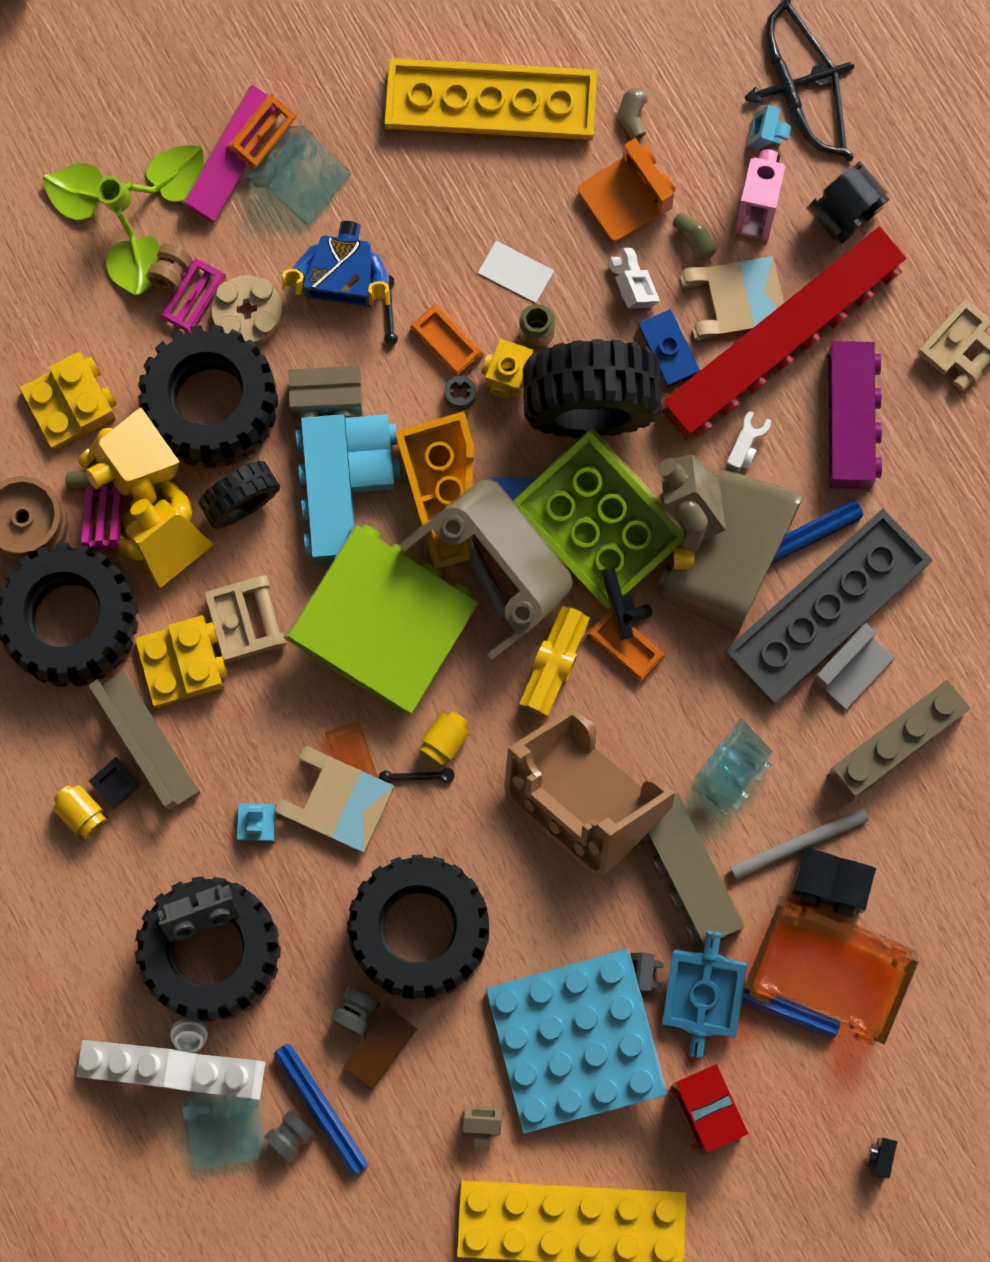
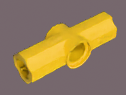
(554, 661)

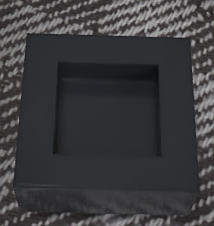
(114, 783)
(881, 1157)

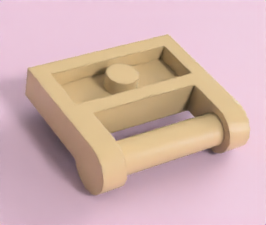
(234, 623)

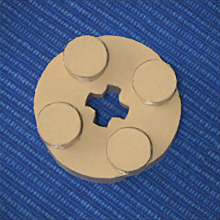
(252, 290)

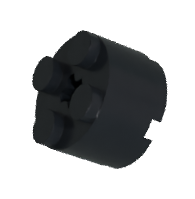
(847, 201)

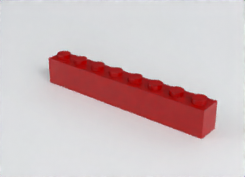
(782, 333)

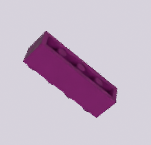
(852, 415)

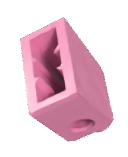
(760, 196)

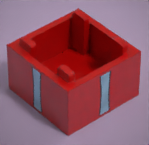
(709, 1109)

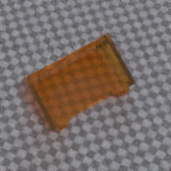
(832, 968)

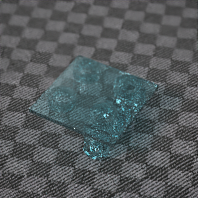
(224, 1130)

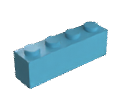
(328, 485)

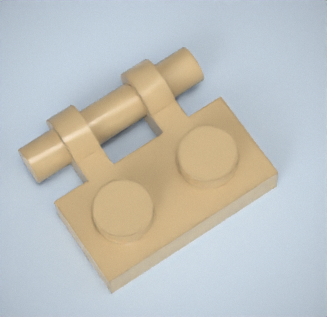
(953, 340)

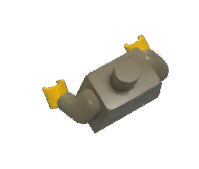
(694, 501)

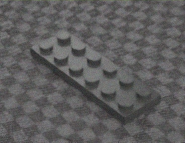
(828, 606)

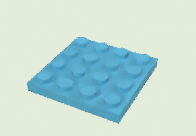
(576, 1041)

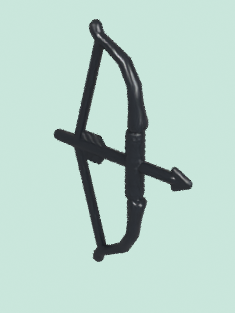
(820, 75)

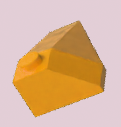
(439, 470)

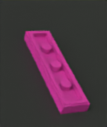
(223, 166)

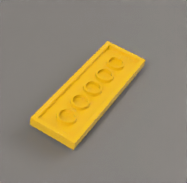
(491, 99)
(570, 1223)

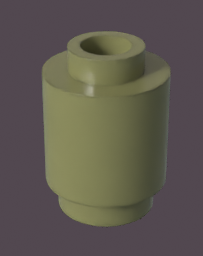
(536, 316)

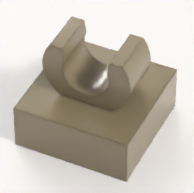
(482, 1122)

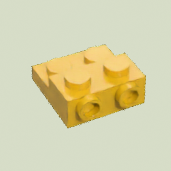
(69, 400)
(181, 661)

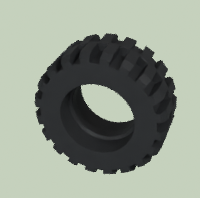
(202, 352)
(592, 385)
(40, 577)
(409, 877)
(223, 998)

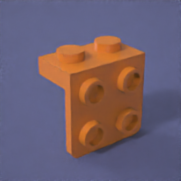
(628, 192)

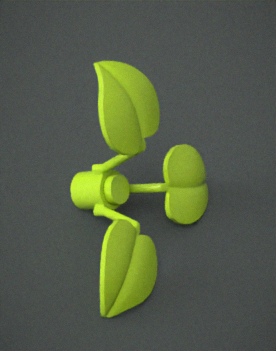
(81, 186)

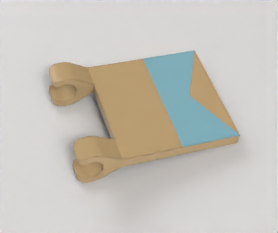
(739, 293)
(342, 803)

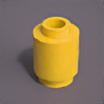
(444, 737)
(79, 811)

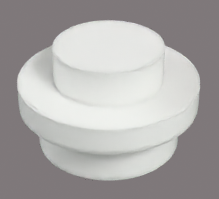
(189, 1035)

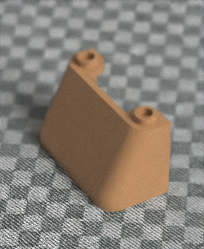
(580, 794)

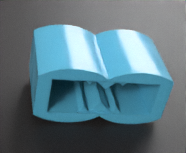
(370, 453)

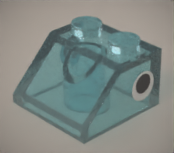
(733, 767)

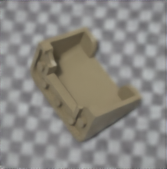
(734, 562)

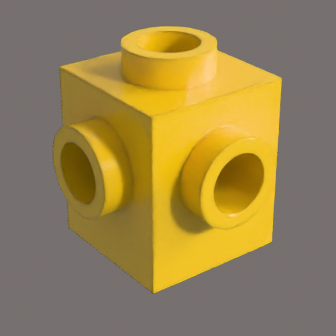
(505, 369)

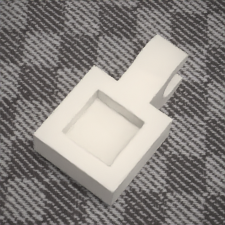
(634, 283)
(743, 453)

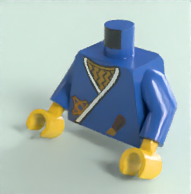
(340, 270)

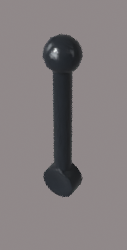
(391, 337)
(446, 775)

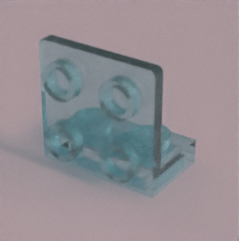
(300, 173)

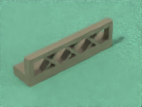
(145, 741)

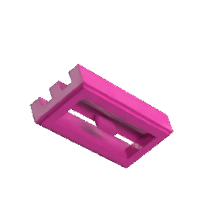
(179, 321)
(89, 516)

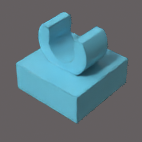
(767, 129)
(256, 822)

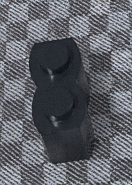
(832, 881)

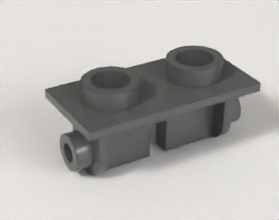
(182, 920)

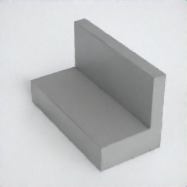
(853, 667)

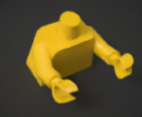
(132, 458)
(162, 535)

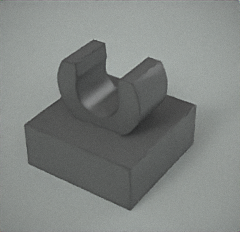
(644, 966)

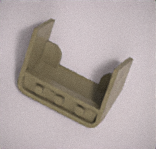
(513, 544)

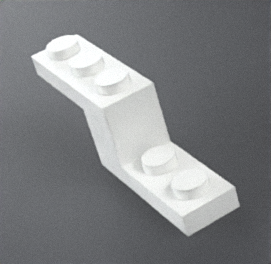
(171, 1069)

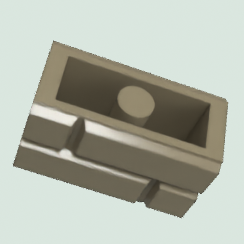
(325, 392)

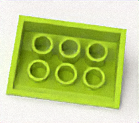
(599, 516)

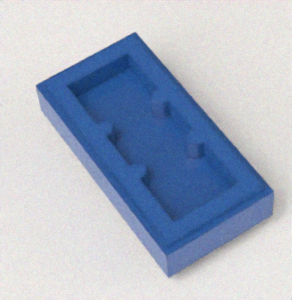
(670, 347)

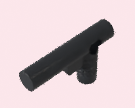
(622, 607)

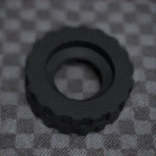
(239, 494)

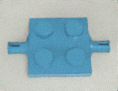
(704, 993)

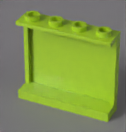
(382, 619)

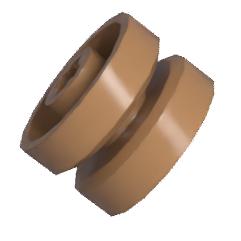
(46, 521)

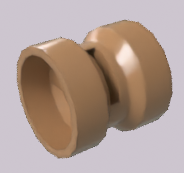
(168, 269)

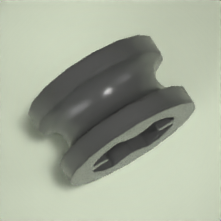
(460, 403)

